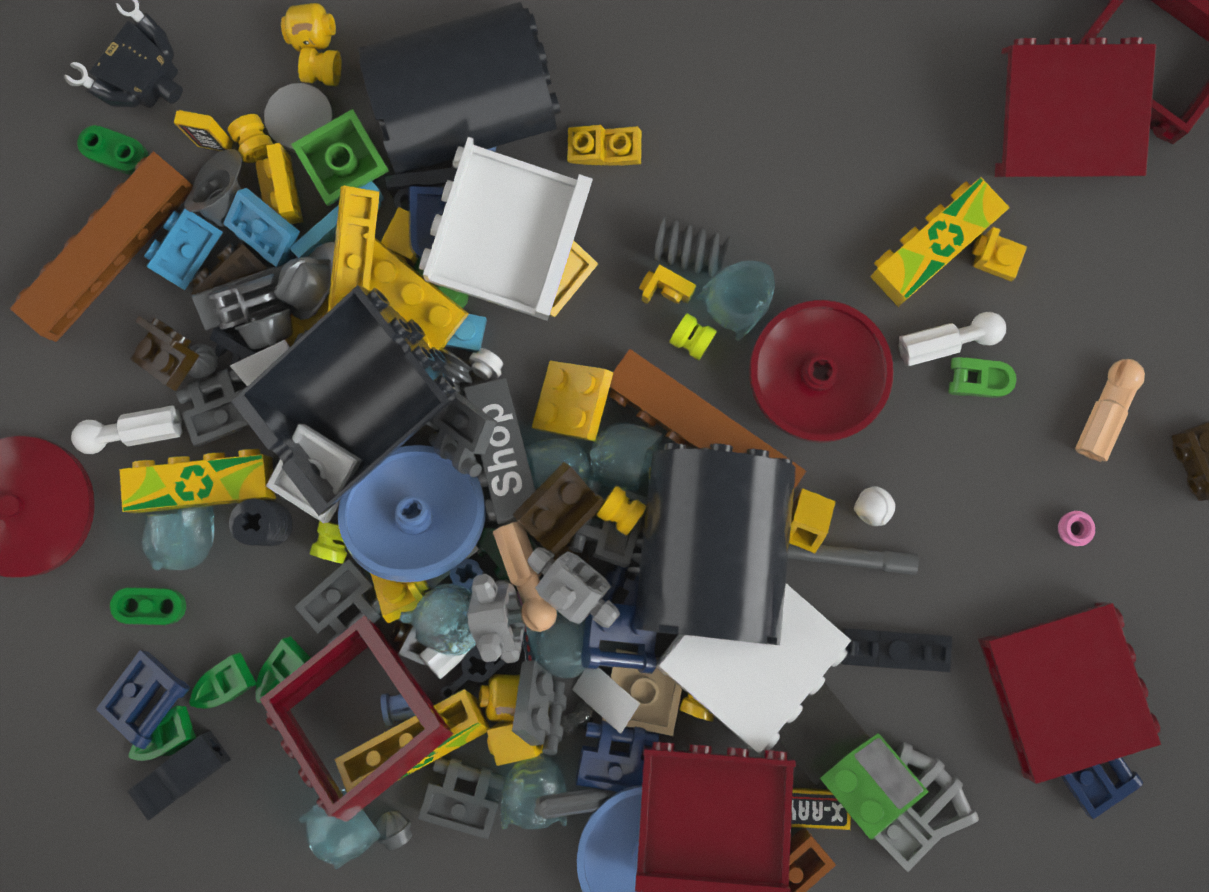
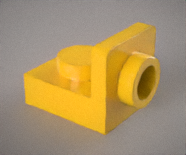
(998, 255)
(673, 286)

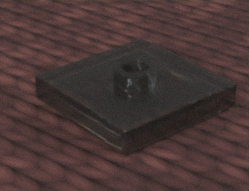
(821, 734)

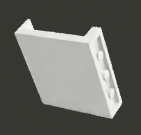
(504, 230)
(758, 684)

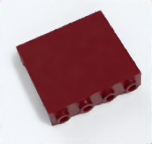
(1077, 108)
(1071, 693)
(714, 820)

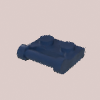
(621, 631)
(135, 691)
(1096, 791)

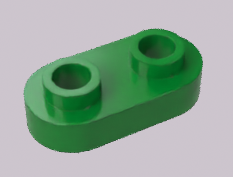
(110, 149)
(150, 606)

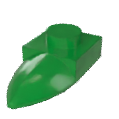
(280, 664)
(222, 683)
(169, 737)

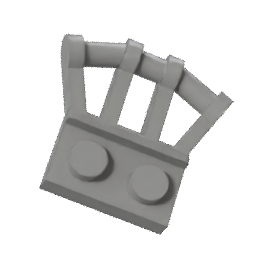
(910, 834)

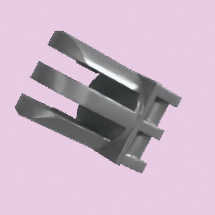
(246, 301)

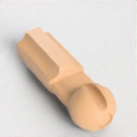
(1111, 410)
(515, 550)

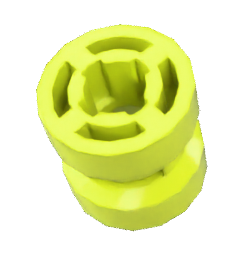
(700, 340)
(329, 543)

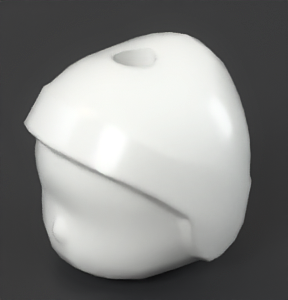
(875, 506)

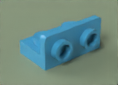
(261, 228)
(182, 248)

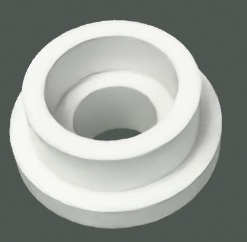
(486, 364)

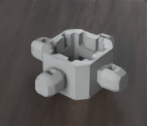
(573, 587)
(495, 619)

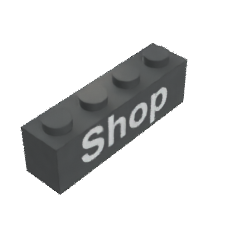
(505, 460)

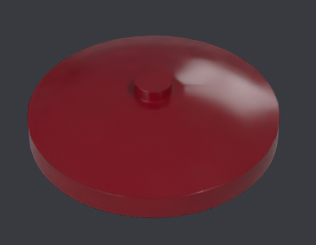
(821, 371)
(43, 506)

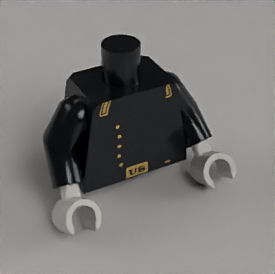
(134, 66)

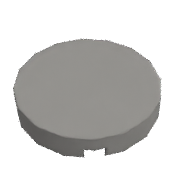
(296, 113)

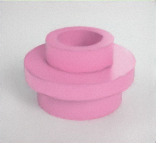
(1086, 524)

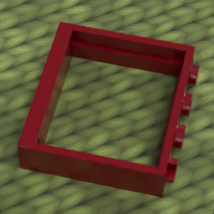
(1196, 17)
(313, 674)

